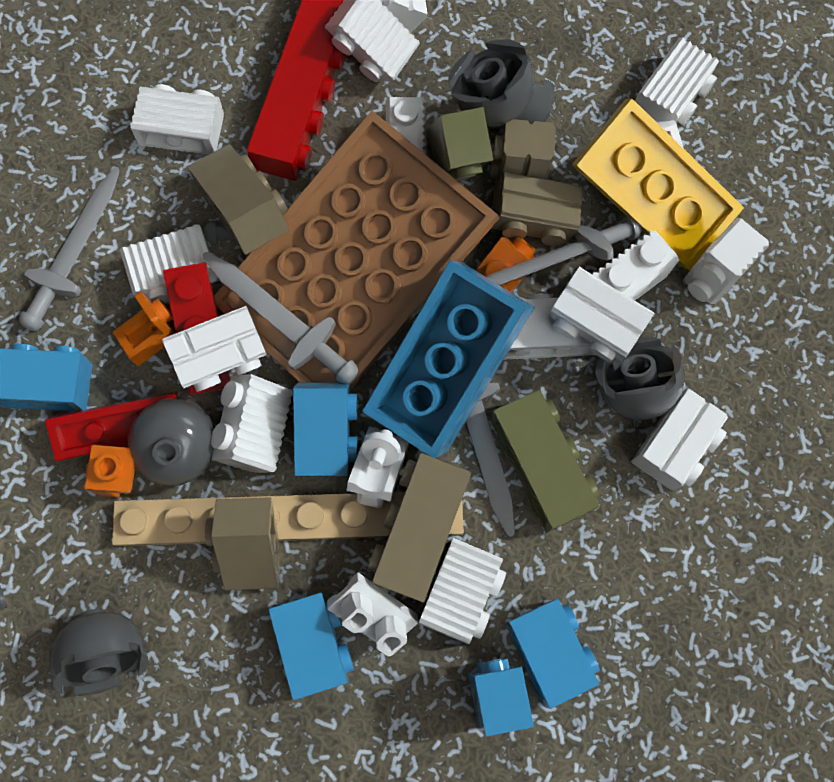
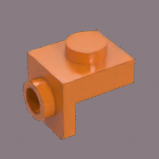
(504, 255)
(144, 332)
(110, 471)

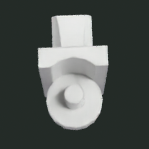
(377, 467)
(373, 612)

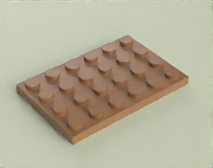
(363, 248)

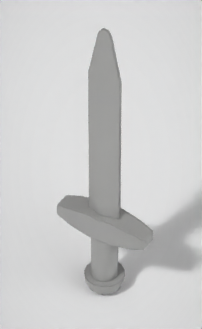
(588, 240)
(55, 280)
(309, 341)
(490, 462)

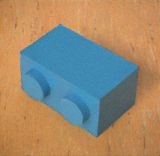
(44, 378)
(322, 428)
(310, 646)
(553, 653)
(500, 697)

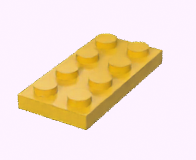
(657, 183)

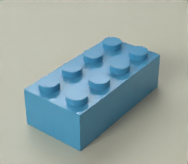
(447, 359)

